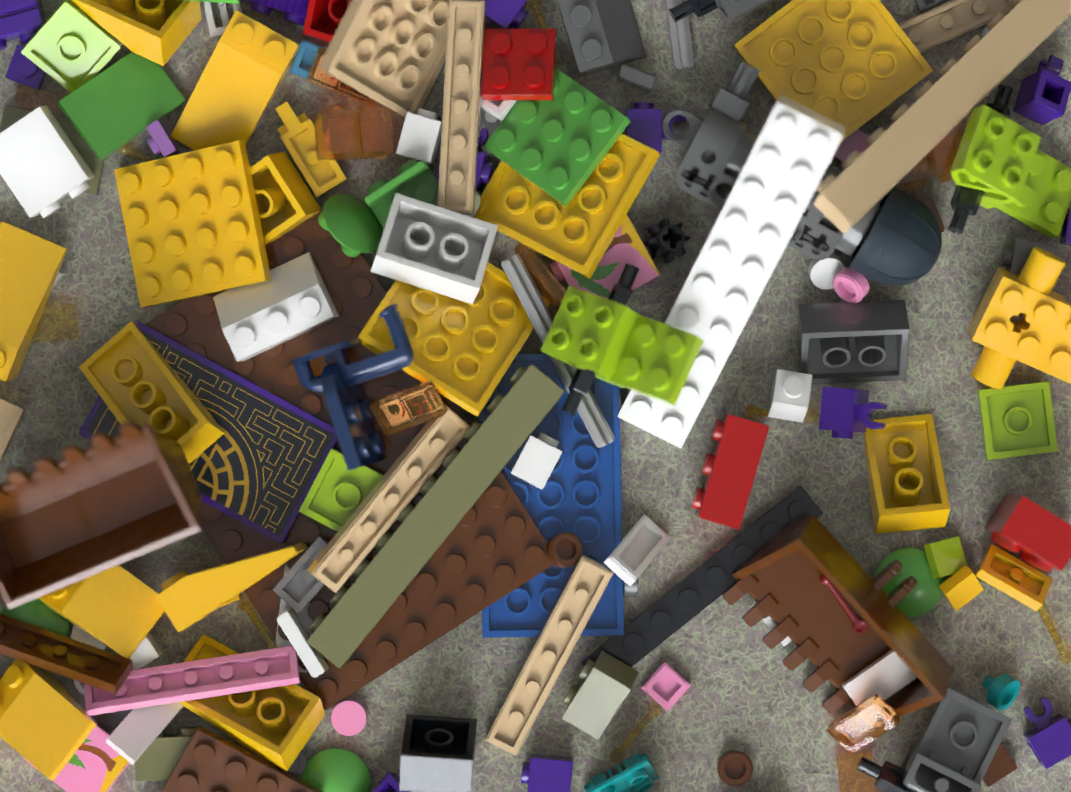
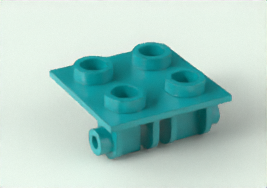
(636, 778)

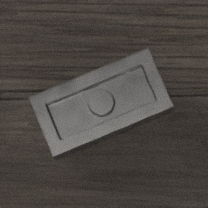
(299, 585)

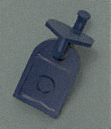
(343, 392)

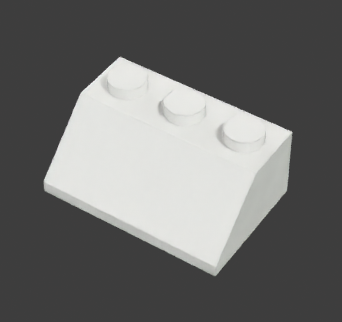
(275, 310)

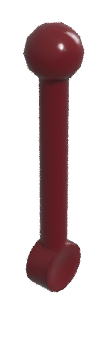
(859, 625)

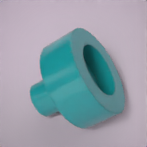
(1001, 690)

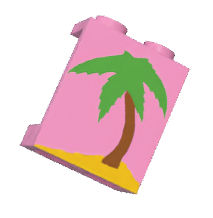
(623, 249)
(92, 766)

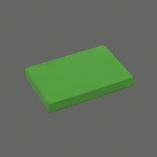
(120, 103)

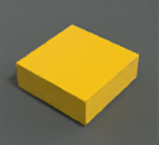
(961, 588)

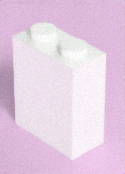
(41, 163)

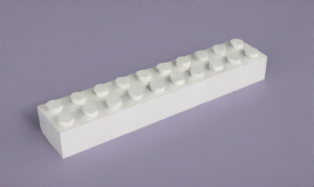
(741, 257)

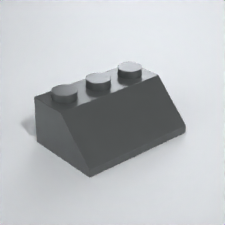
(601, 33)
(853, 341)

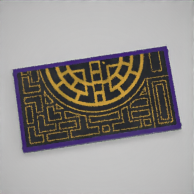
(268, 447)

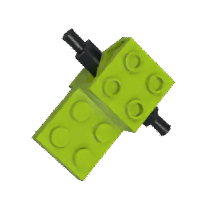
(1006, 171)
(619, 345)

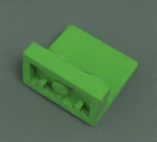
(414, 181)

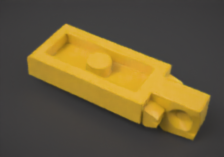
(299, 139)

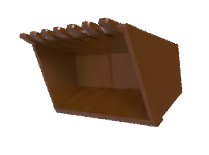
(93, 510)

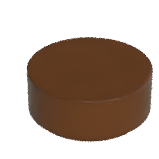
(564, 550)
(734, 767)

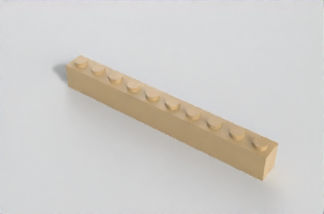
(938, 109)

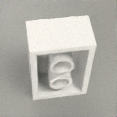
(434, 248)

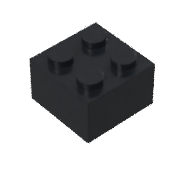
(437, 754)

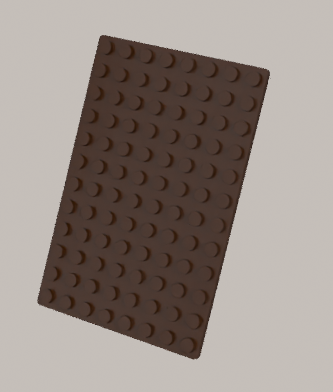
(475, 566)

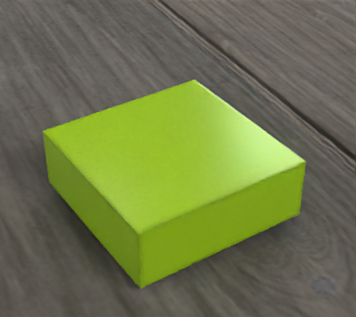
(945, 557)

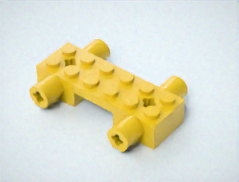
(1039, 338)

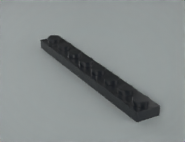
(703, 584)

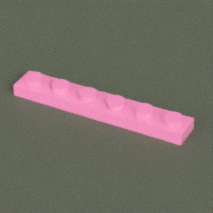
(198, 680)

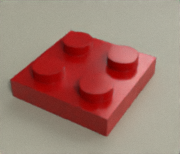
(519, 64)

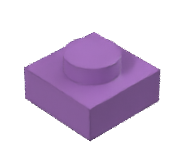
(160, 140)

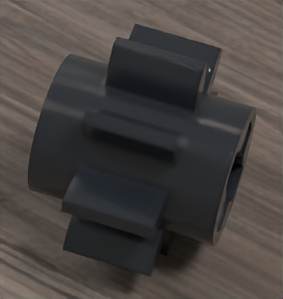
(668, 232)

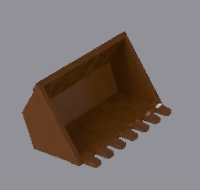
(789, 589)

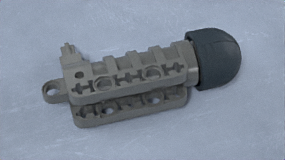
(889, 244)

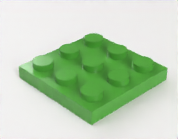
(558, 139)

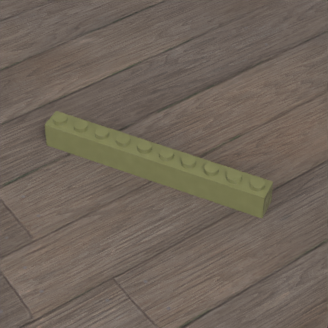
(436, 515)

